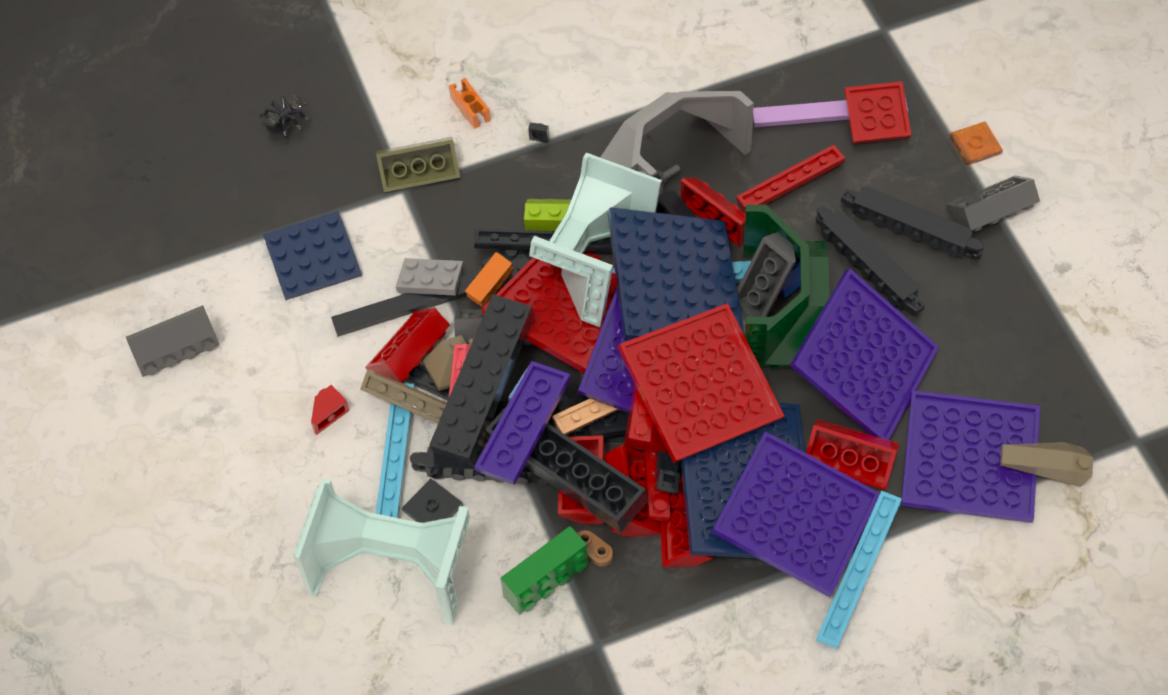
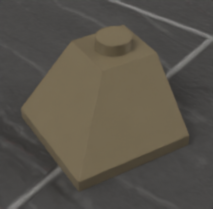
(440, 362)

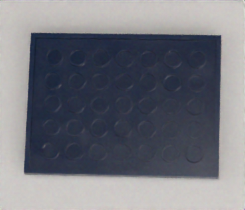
(669, 269)
(713, 475)

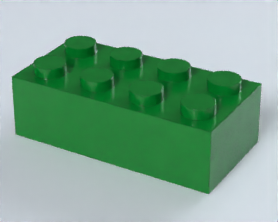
(545, 570)

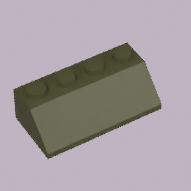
(418, 164)

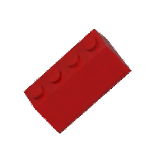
(713, 205)
(409, 344)
(641, 430)
(853, 453)
(631, 463)
(567, 507)
(675, 535)

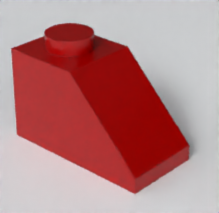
(327, 408)

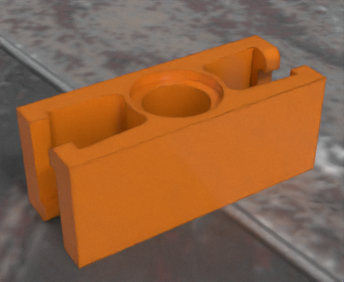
(469, 103)
(489, 280)

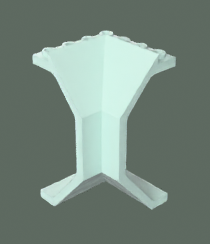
(599, 187)
(341, 530)

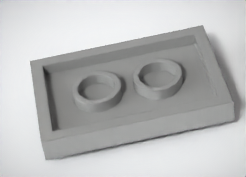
(429, 276)

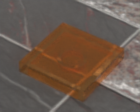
(976, 143)

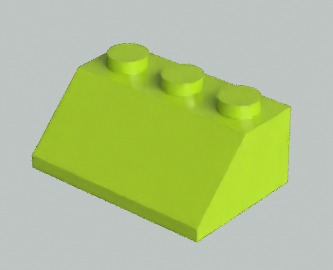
(545, 213)

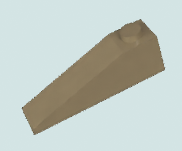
(1050, 460)

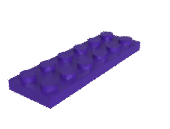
(522, 422)

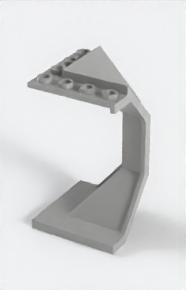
(725, 110)

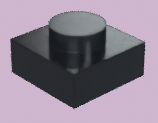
(538, 132)

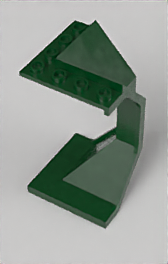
(779, 337)

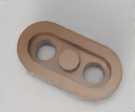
(595, 545)

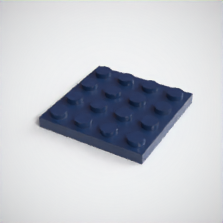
(312, 255)

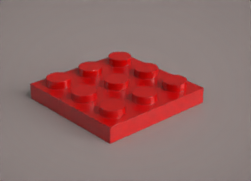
(877, 112)

